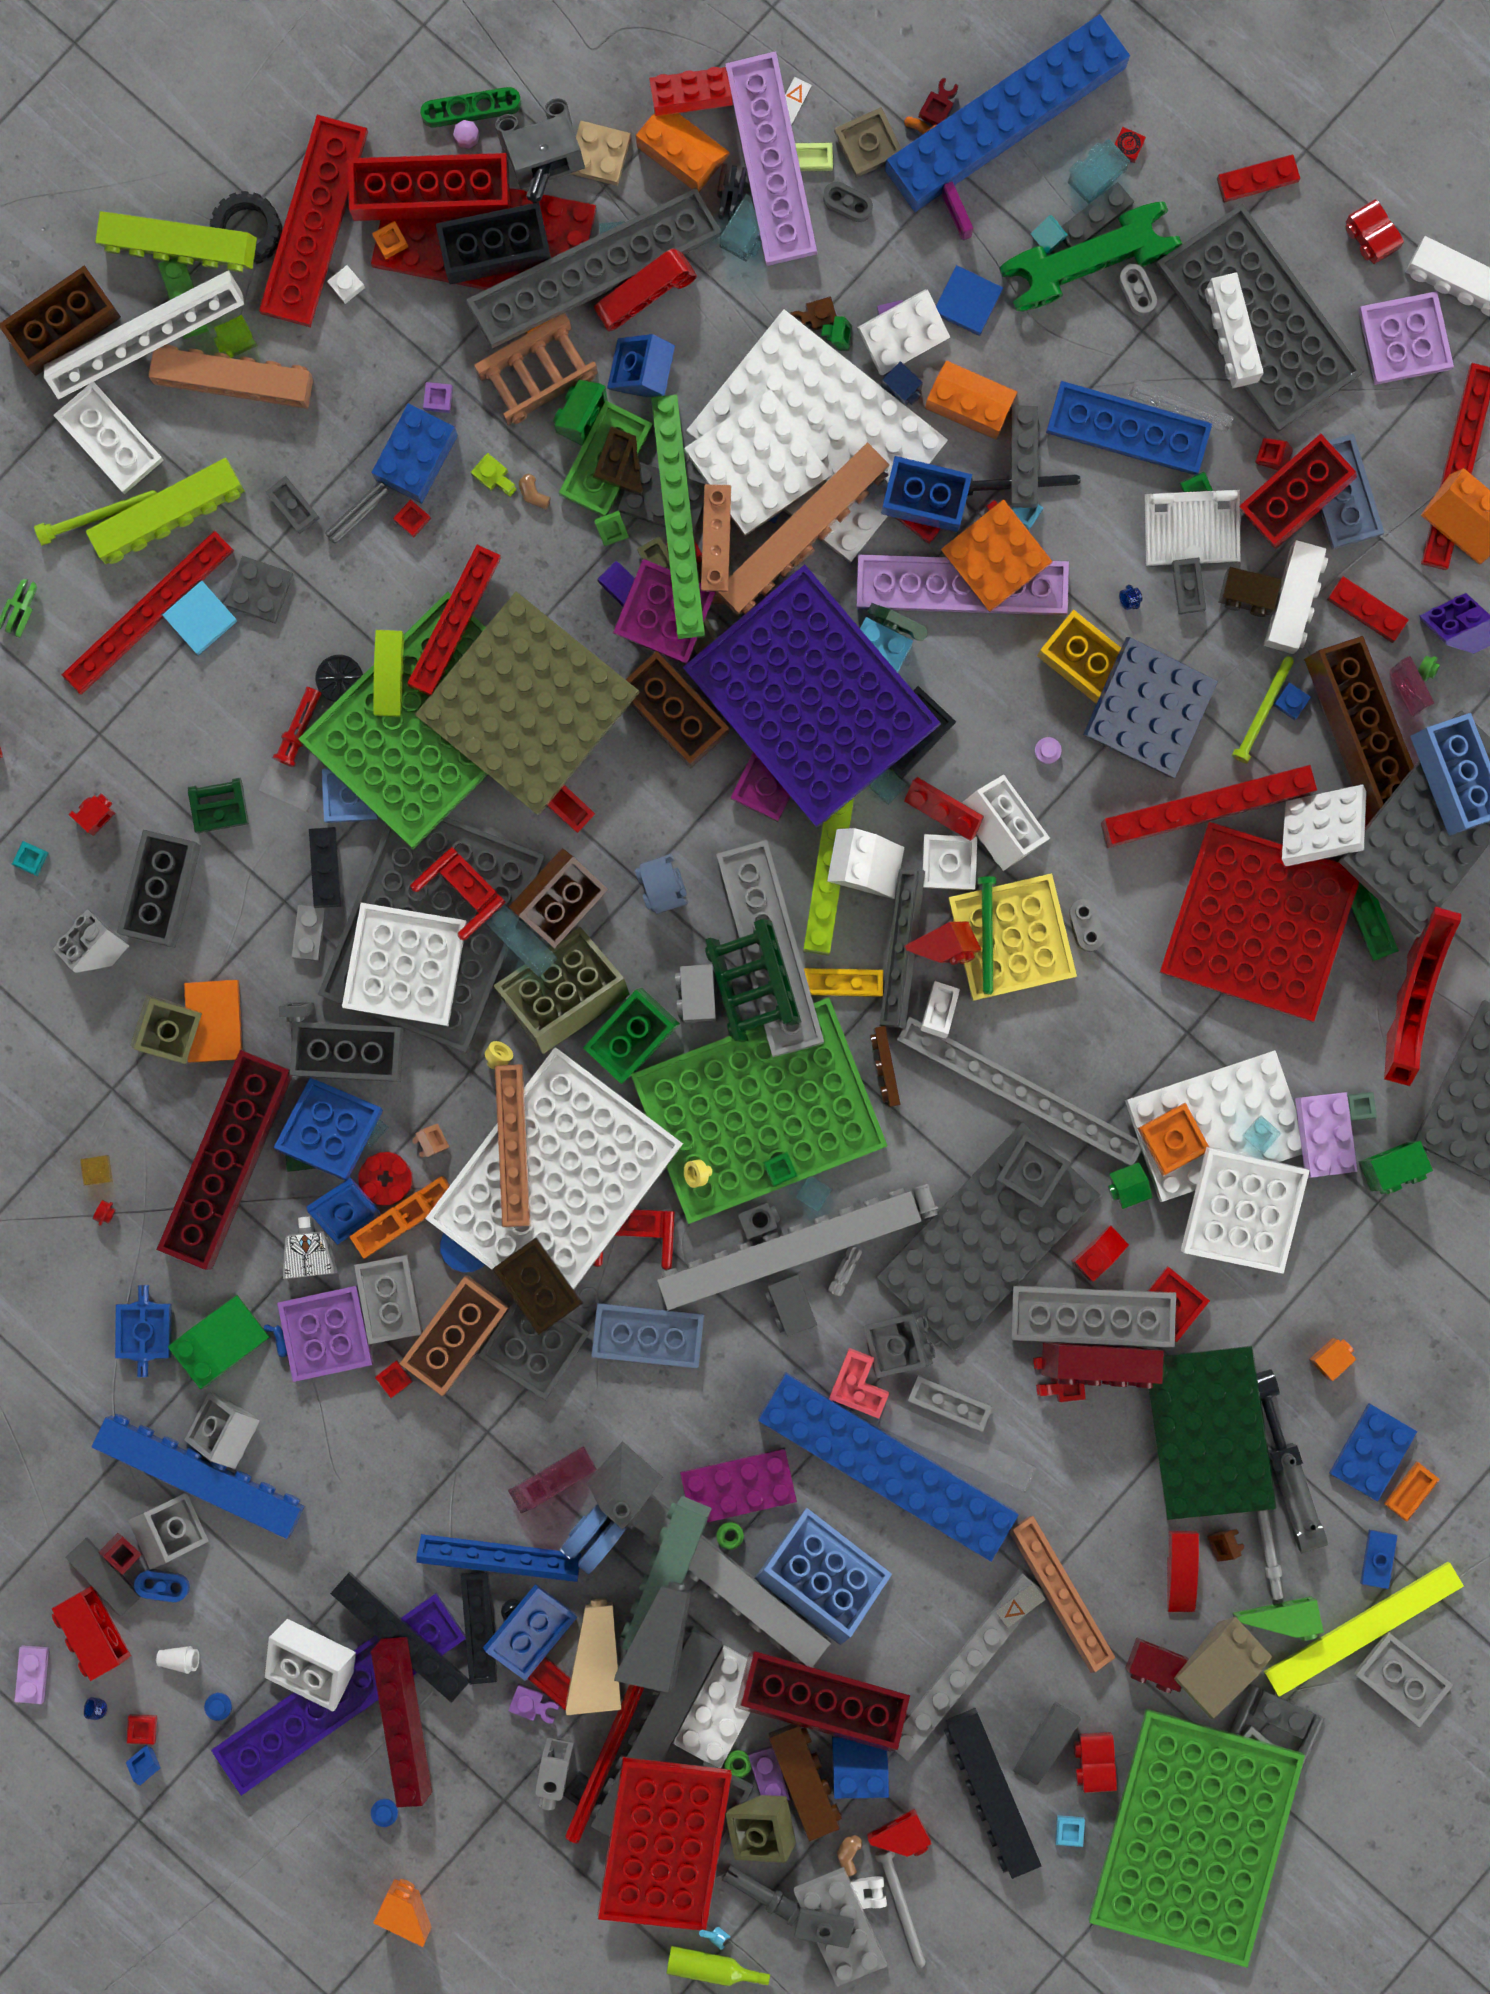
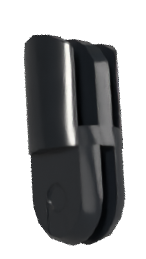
(730, 193)

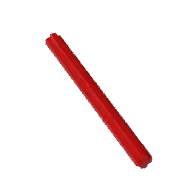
(604, 1763)

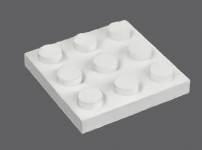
(1324, 825)

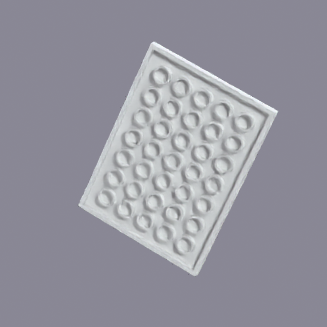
(834, 410)
(586, 1172)

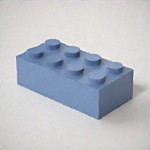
(1456, 772)

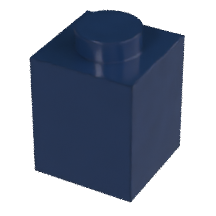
(903, 384)

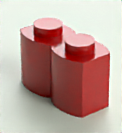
(1374, 232)
(1097, 1762)

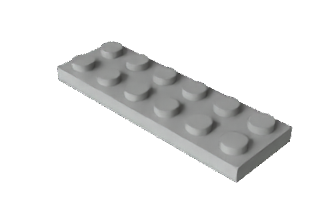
(1094, 1316)

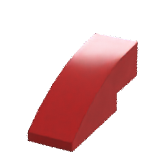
(570, 809)
(1182, 1571)

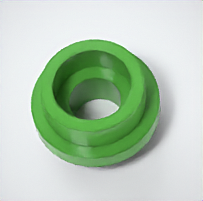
(1428, 668)
(730, 1544)
(738, 1772)

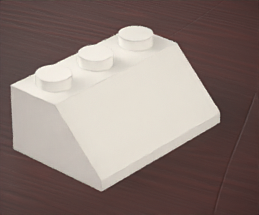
(1007, 825)
(309, 1664)

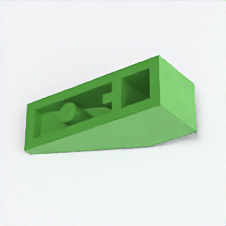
(1293, 1618)

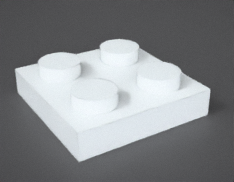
(949, 862)

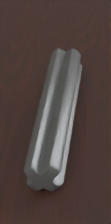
(357, 512)

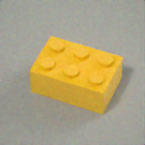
(1081, 655)

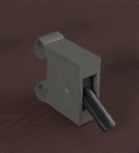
(541, 149)

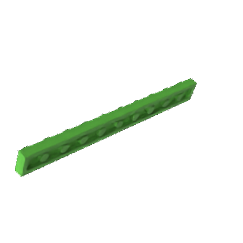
(677, 517)

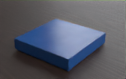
(968, 300)
(343, 1211)

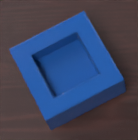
(1292, 701)
(143, 1765)

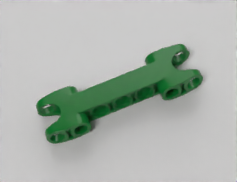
(1049, 272)

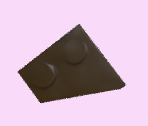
(619, 462)

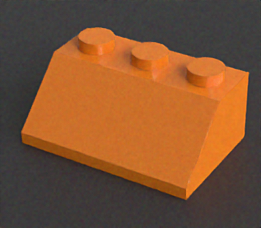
(681, 149)
(970, 399)
(1463, 514)

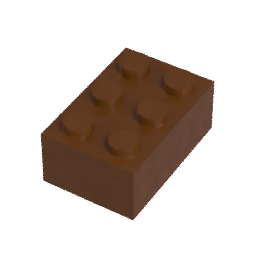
(558, 898)

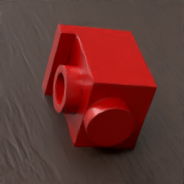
(93, 813)

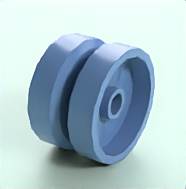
(592, 1538)

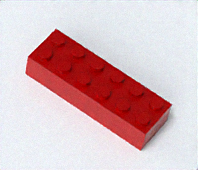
(427, 186)

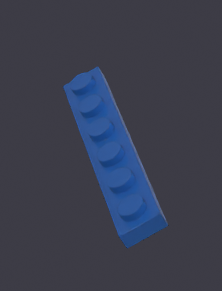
(497, 1558)

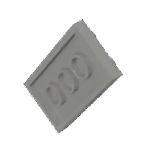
(836, 1896)

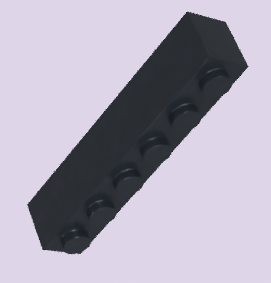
(993, 1793)

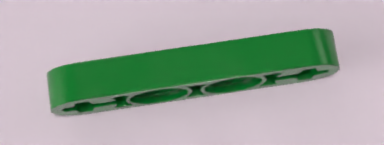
(470, 102)

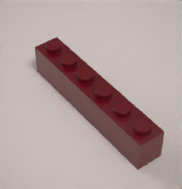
(401, 1722)

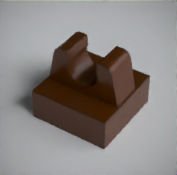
(1225, 1545)

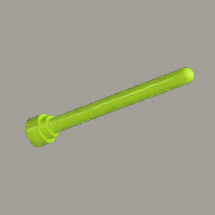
(47, 532)

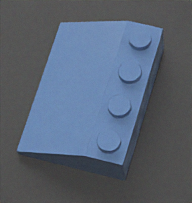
(823, 1576)

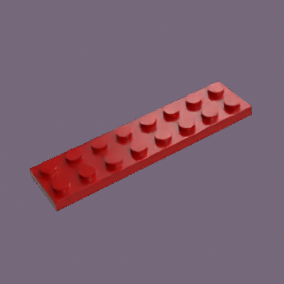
(312, 222)

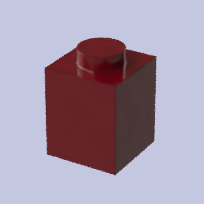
(120, 1553)

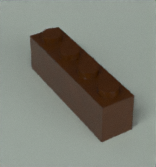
(804, 1781)

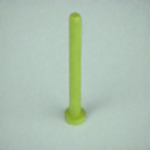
(1242, 753)

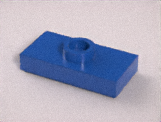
(1378, 1559)

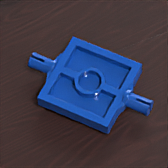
(143, 1330)

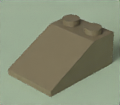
(1222, 1666)

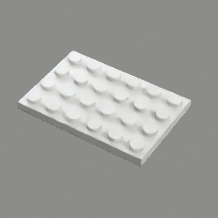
(1223, 1108)

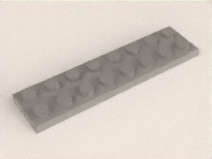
(757, 895)

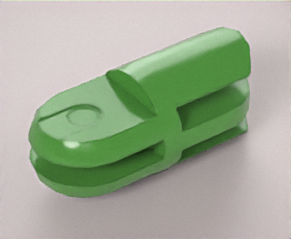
(18, 608)

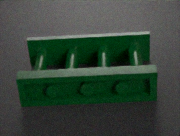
(777, 985)

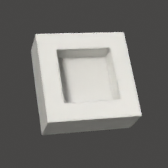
(346, 284)

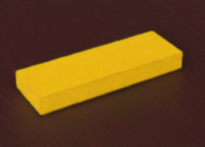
(845, 982)

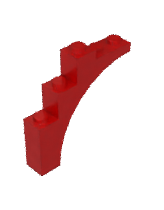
(1415, 996)

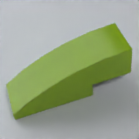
(388, 672)

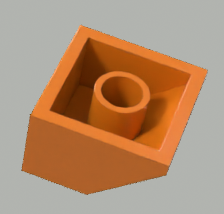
(404, 1913)

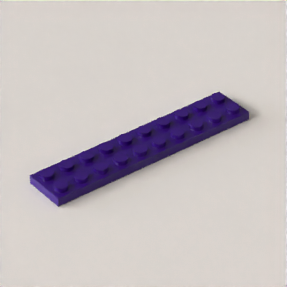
(300, 1723)

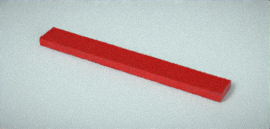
(1461, 453)
(147, 612)

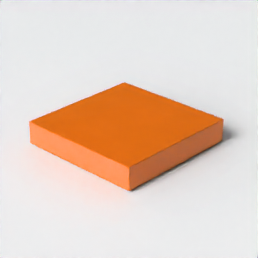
(1173, 1139)

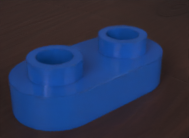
(162, 1586)

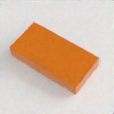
(1411, 1491)

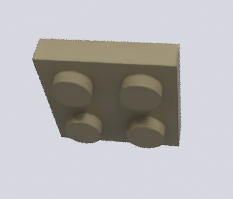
(867, 141)

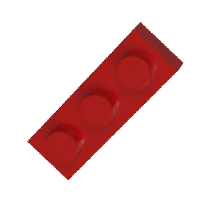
(1258, 178)
(1367, 609)
(943, 808)

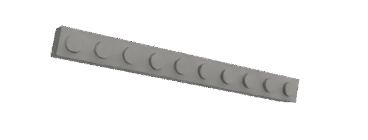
(789, 1249)
(741, 1590)

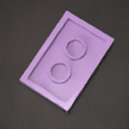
(1326, 1134)

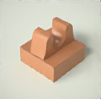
(431, 1140)

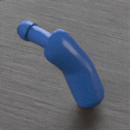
(280, 1342)

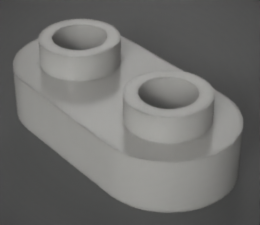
(1138, 291)
(1086, 925)

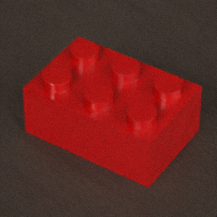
(90, 1633)

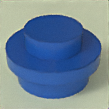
(218, 1706)
(384, 1812)

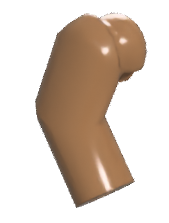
(530, 493)
(846, 1853)

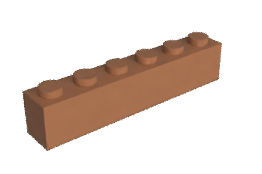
(231, 376)

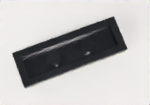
(324, 867)

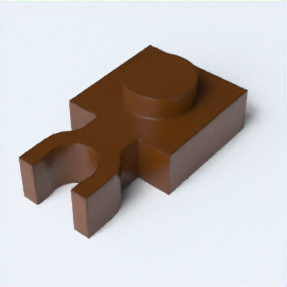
(818, 313)

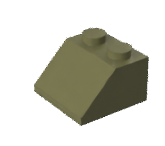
(165, 1029)
(761, 1829)

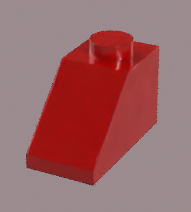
(1100, 1254)
(902, 1835)

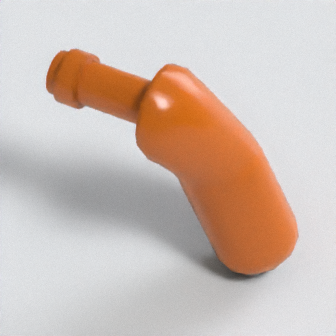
(917, 124)

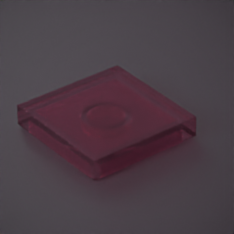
(1411, 686)

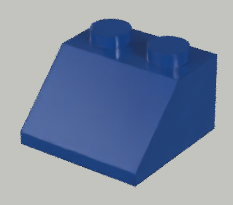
(641, 365)
(859, 1770)

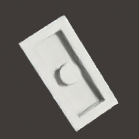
(940, 1009)

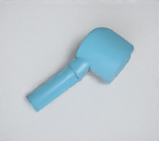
(716, 1936)

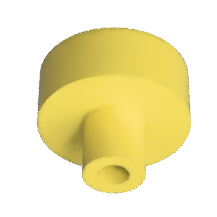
(498, 1054)
(697, 1173)

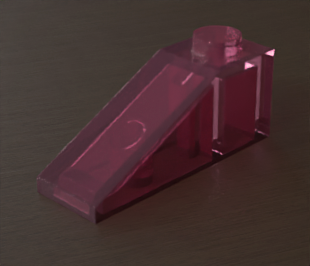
(552, 1480)

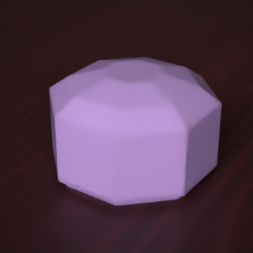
(466, 134)

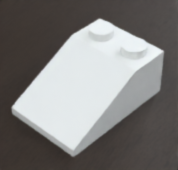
(865, 862)

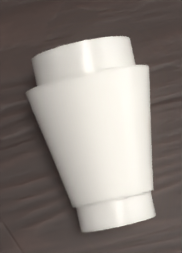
(179, 1659)

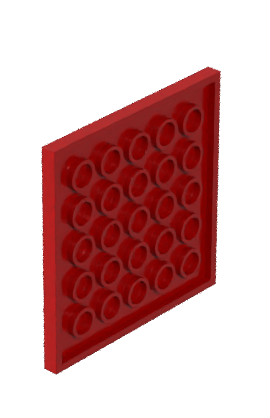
(1260, 924)

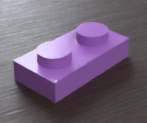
(768, 1773)

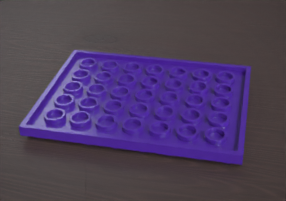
(811, 696)

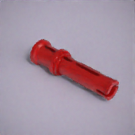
(310, 697)

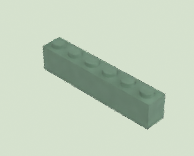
(672, 1560)

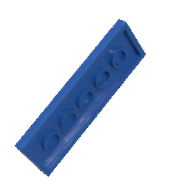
(1129, 428)

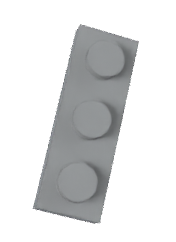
(949, 1403)

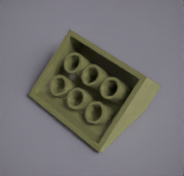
(566, 995)

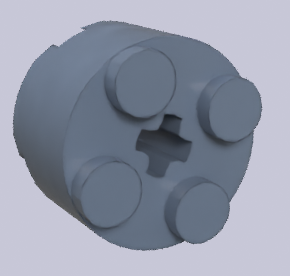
(662, 884)

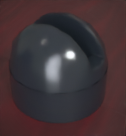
(508, 1605)

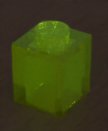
(234, 337)

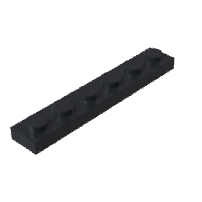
(388, 1624)

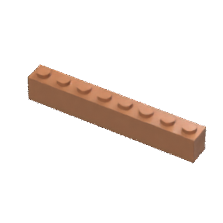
(803, 528)

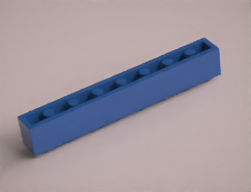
(198, 1476)

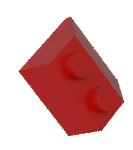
(948, 943)

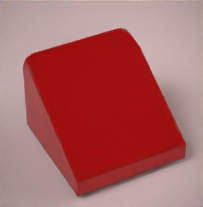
(1274, 453)

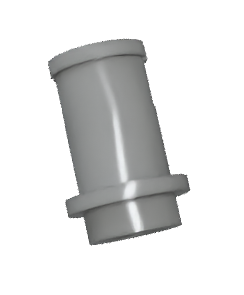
(925, 1201)

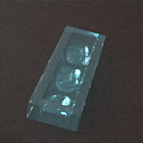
(521, 940)

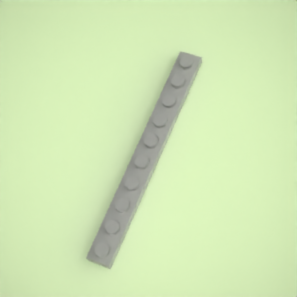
(1022, 1092)

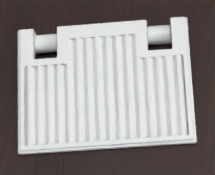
(1192, 527)

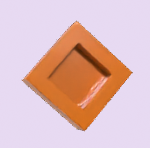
(390, 240)

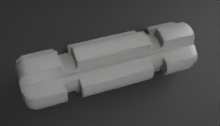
(845, 1271)

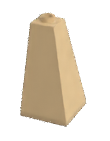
(595, 1663)

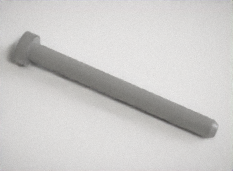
(886, 1858)

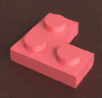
(852, 1389)

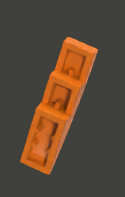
(399, 1218)

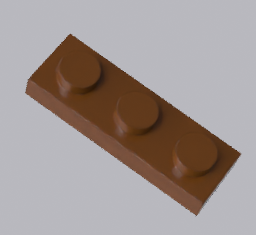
(885, 1066)

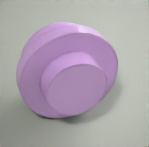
(1048, 750)

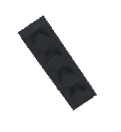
(478, 1626)

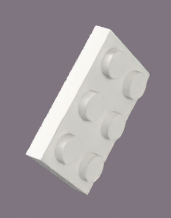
(903, 332)

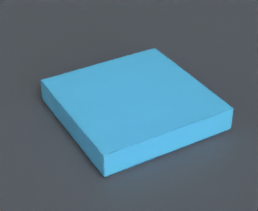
(200, 617)

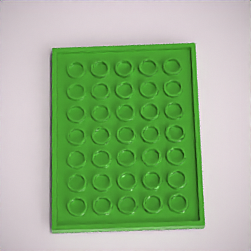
(397, 762)
(745, 1107)
(1196, 1838)

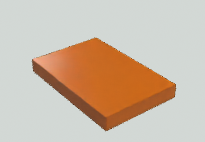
(220, 1023)

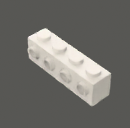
(1234, 330)

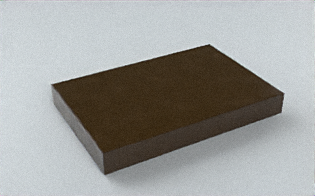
(537, 1286)

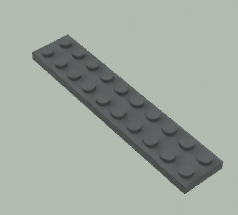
(591, 268)

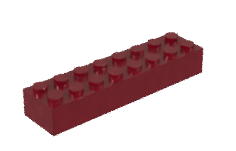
(225, 1160)

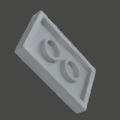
(388, 1299)
(1403, 1679)

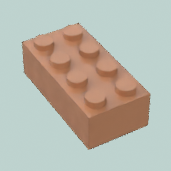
(454, 1335)

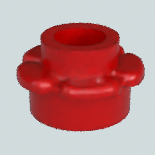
(104, 1212)

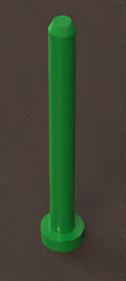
(987, 932)

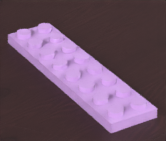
(771, 158)
(936, 585)

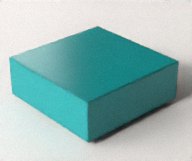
(1049, 234)
(30, 858)

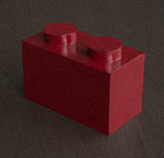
(1155, 1664)

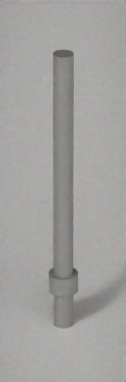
(1273, 1569)

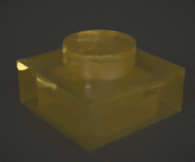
(96, 1170)

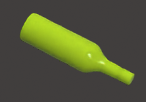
(711, 1968)

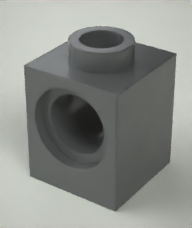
(746, 1220)

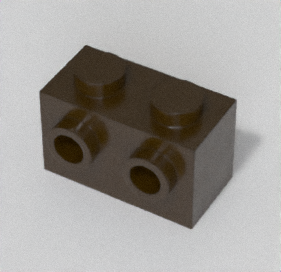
(1249, 592)

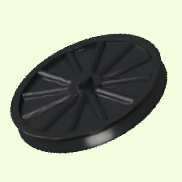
(336, 676)

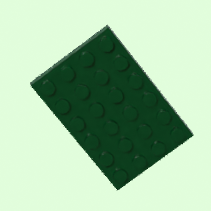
(1211, 1434)

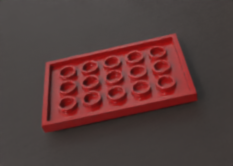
(664, 1844)

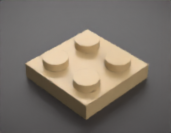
(602, 152)

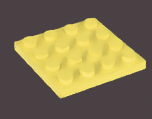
(1027, 936)

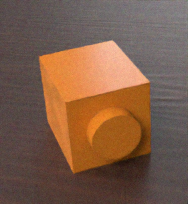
(1333, 1358)

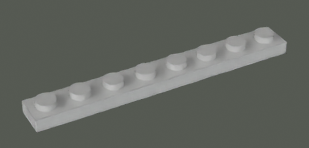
(958, 1675)

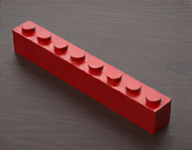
(1208, 806)

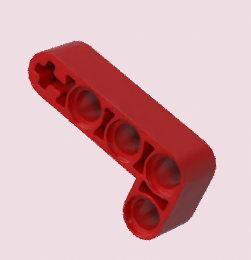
(644, 288)

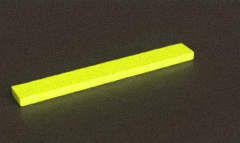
(1363, 1628)

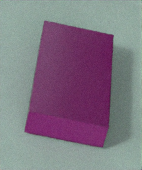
(957, 211)

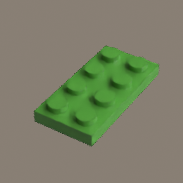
(579, 484)

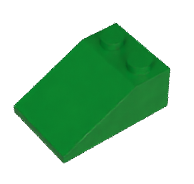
(631, 1035)
(218, 1342)

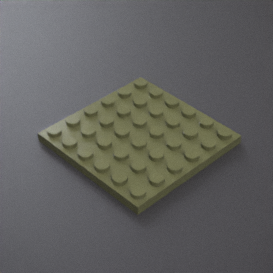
(527, 703)

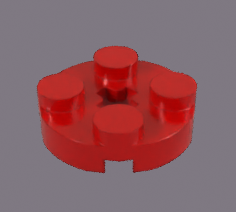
(397, 1168)

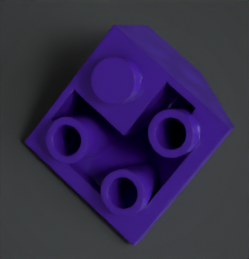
(1460, 624)

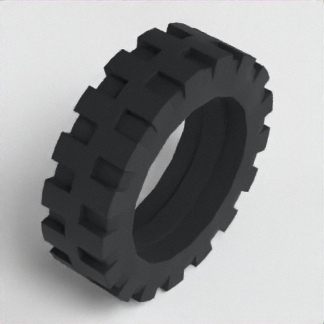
(253, 201)

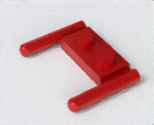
(467, 884)
(649, 1224)

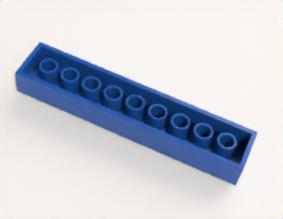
(1007, 112)
(888, 1466)

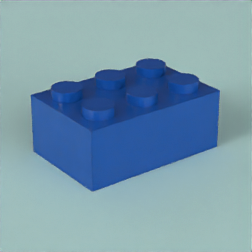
(414, 453)
(926, 494)

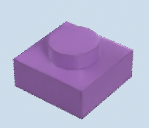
(438, 397)

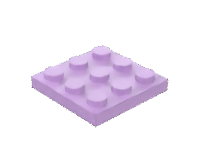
(1405, 338)

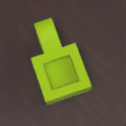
(492, 474)

